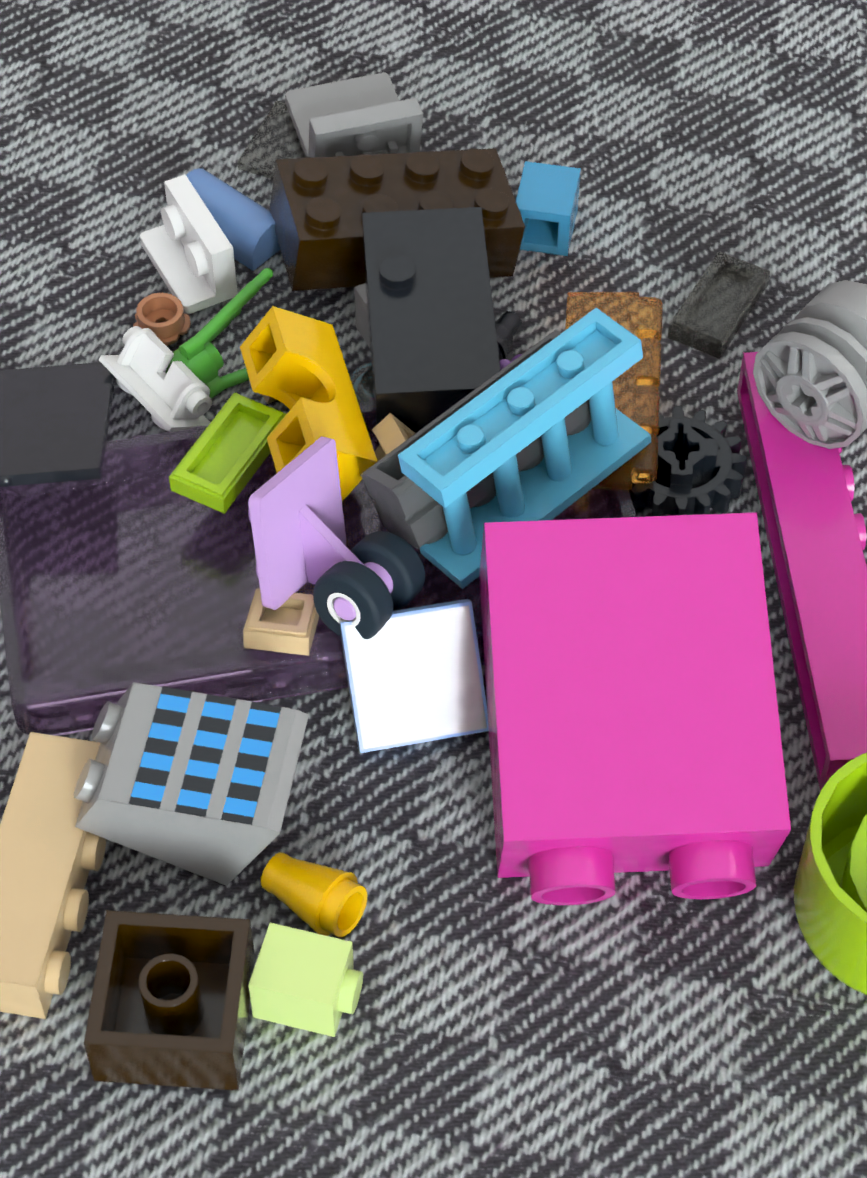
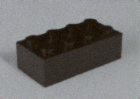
(322, 202)

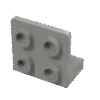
(355, 118)

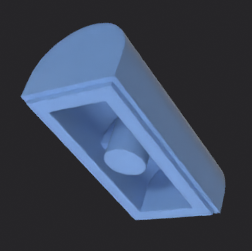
(241, 219)

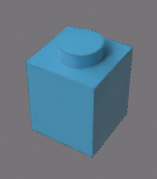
(548, 206)

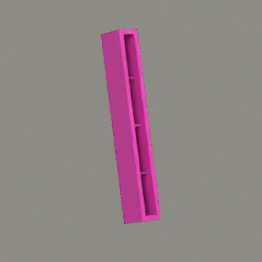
(818, 575)

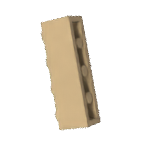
(43, 872)

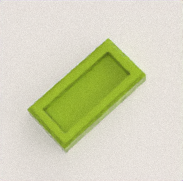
(226, 453)

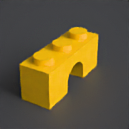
(305, 370)

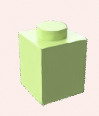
(304, 980)

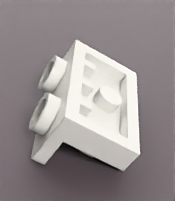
(191, 250)

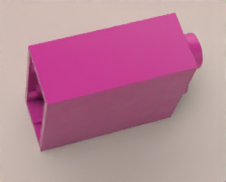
(631, 704)

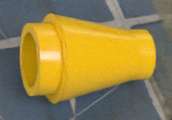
(318, 894)

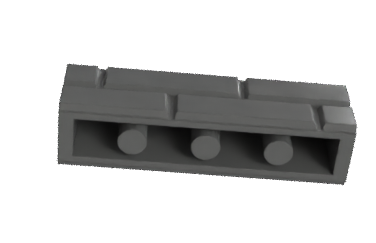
(416, 515)

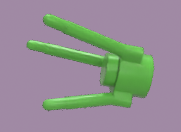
(202, 355)

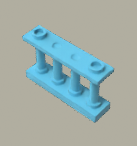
(512, 415)

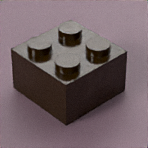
(170, 1000)

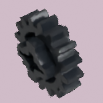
(695, 468)

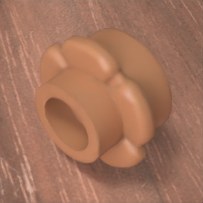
(164, 316)

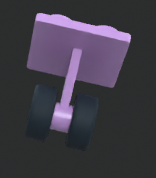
(303, 540)

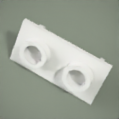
(173, 399)

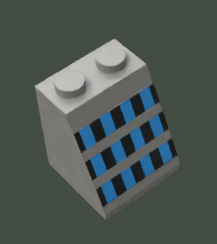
(190, 777)

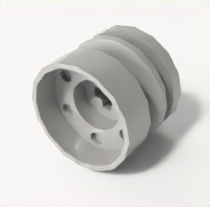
(818, 368)

